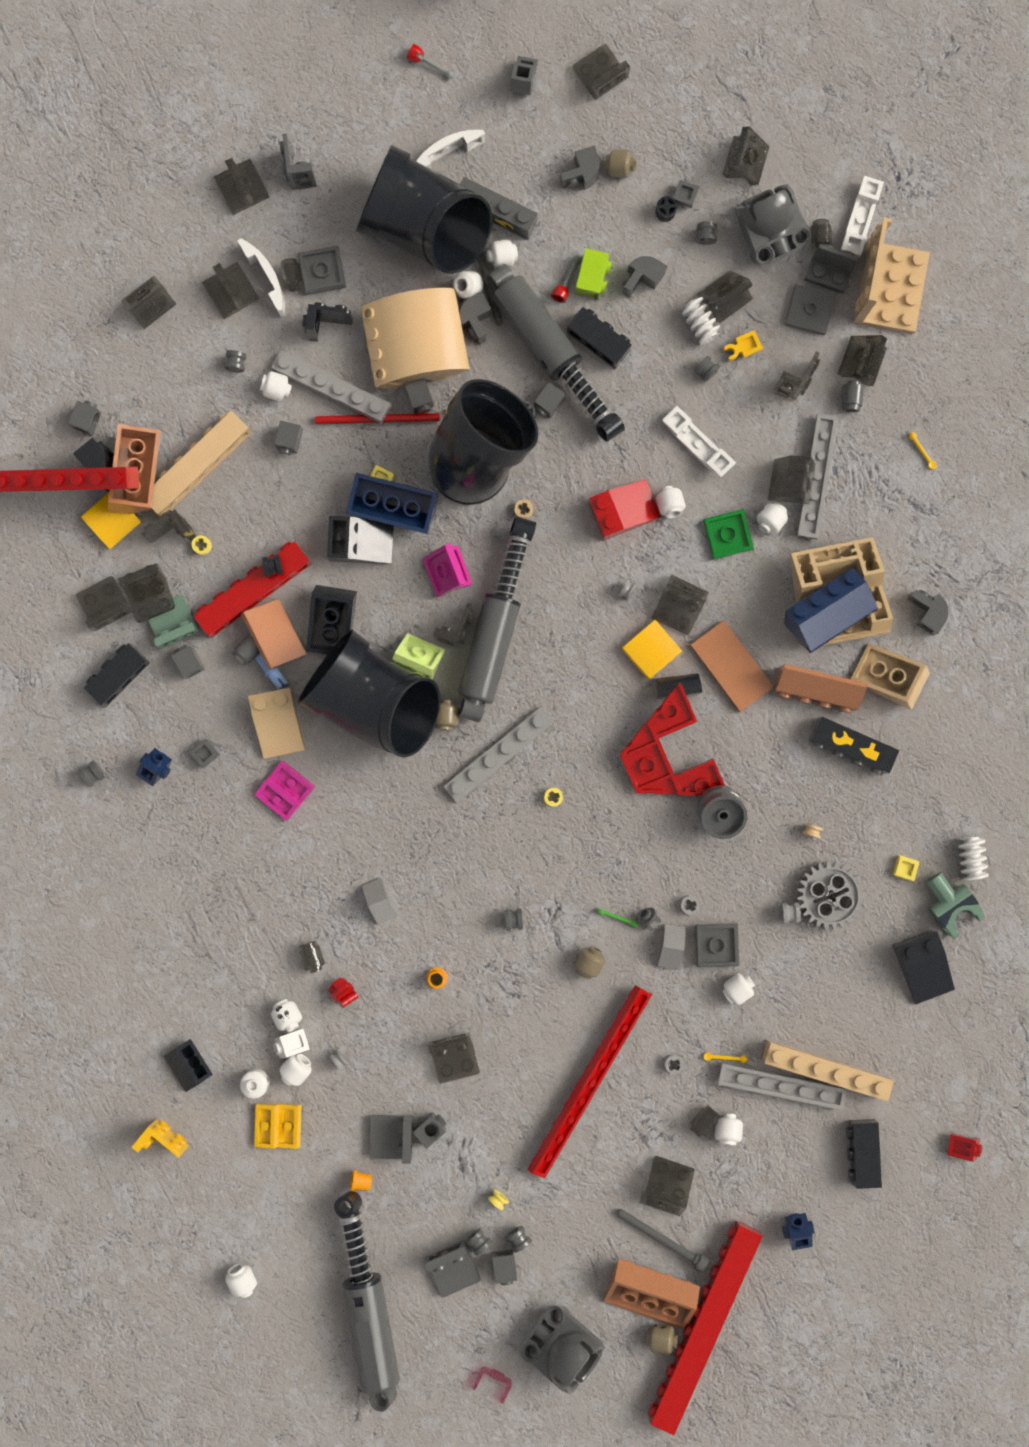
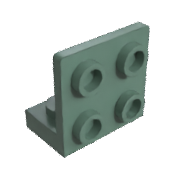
(174, 624)

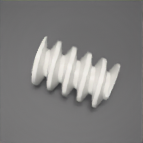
(700, 321)
(973, 858)

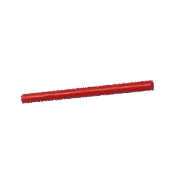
(351, 419)

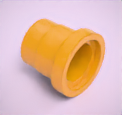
(442, 972)
(360, 1181)

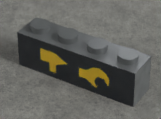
(505, 211)
(853, 745)

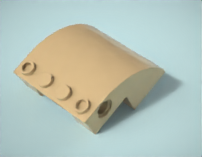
(414, 337)
(822, 565)

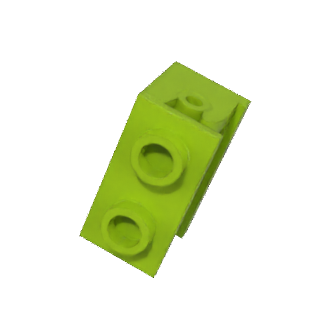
(592, 273)

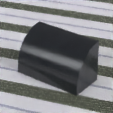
(690, 682)
(188, 1065)

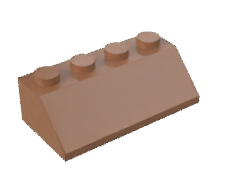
(138, 449)
(819, 687)
(652, 1294)

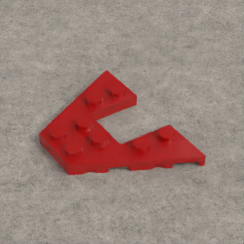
(648, 763)

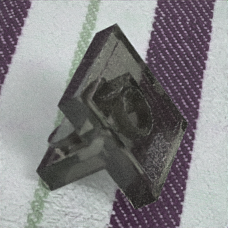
(746, 156)
(241, 185)
(230, 289)
(727, 295)
(149, 302)
(863, 358)

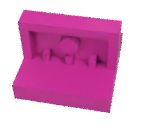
(447, 570)

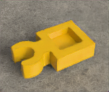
(745, 345)

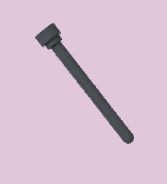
(699, 1261)

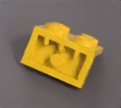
(161, 1131)

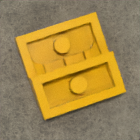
(109, 525)
(651, 649)
(277, 1125)

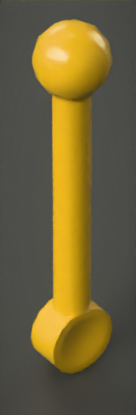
(931, 464)
(707, 1056)

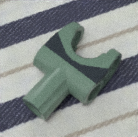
(951, 903)

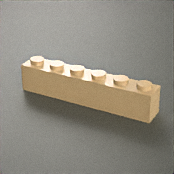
(198, 462)
(827, 1070)

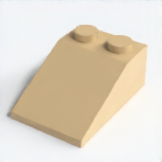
(891, 675)
(277, 722)

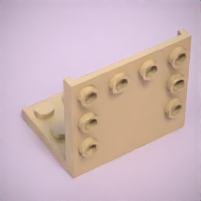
(890, 284)

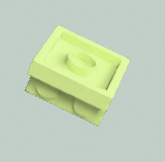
(418, 656)

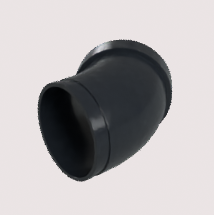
(426, 214)
(463, 461)
(373, 697)

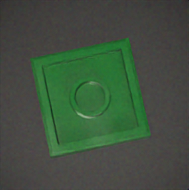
(728, 534)

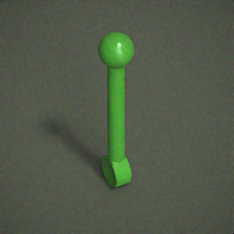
(634, 923)

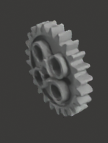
(836, 913)

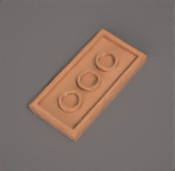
(731, 666)

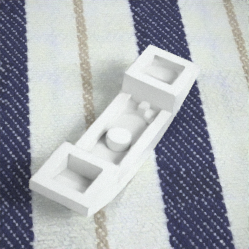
(468, 138)
(861, 215)
(254, 255)
(697, 443)

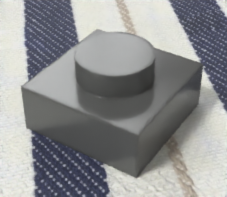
(685, 193)
(204, 753)

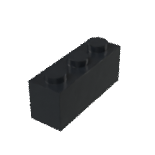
(599, 337)
(116, 674)
(864, 1153)

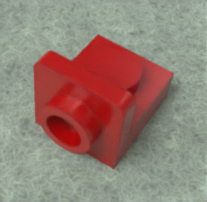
(964, 1147)

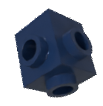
(154, 767)
(798, 1231)

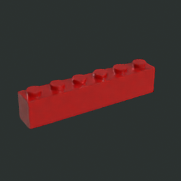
(250, 591)

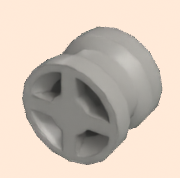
(790, 913)

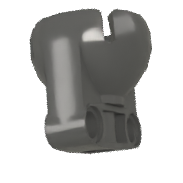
(772, 224)
(563, 1349)

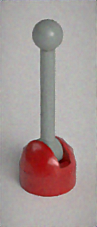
(416, 55)
(560, 292)

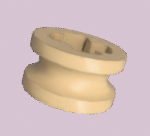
(529, 507)
(812, 831)

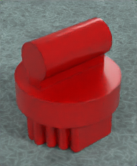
(342, 992)

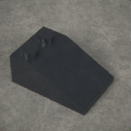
(329, 617)
(924, 966)

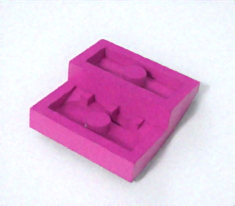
(284, 790)

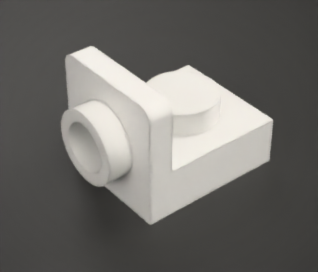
(290, 1044)

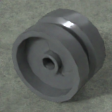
(721, 812)

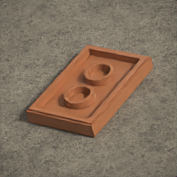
(273, 634)

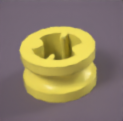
(197, 549)
(551, 803)
(498, 1199)

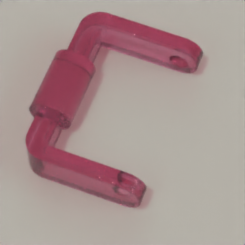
(497, 1376)

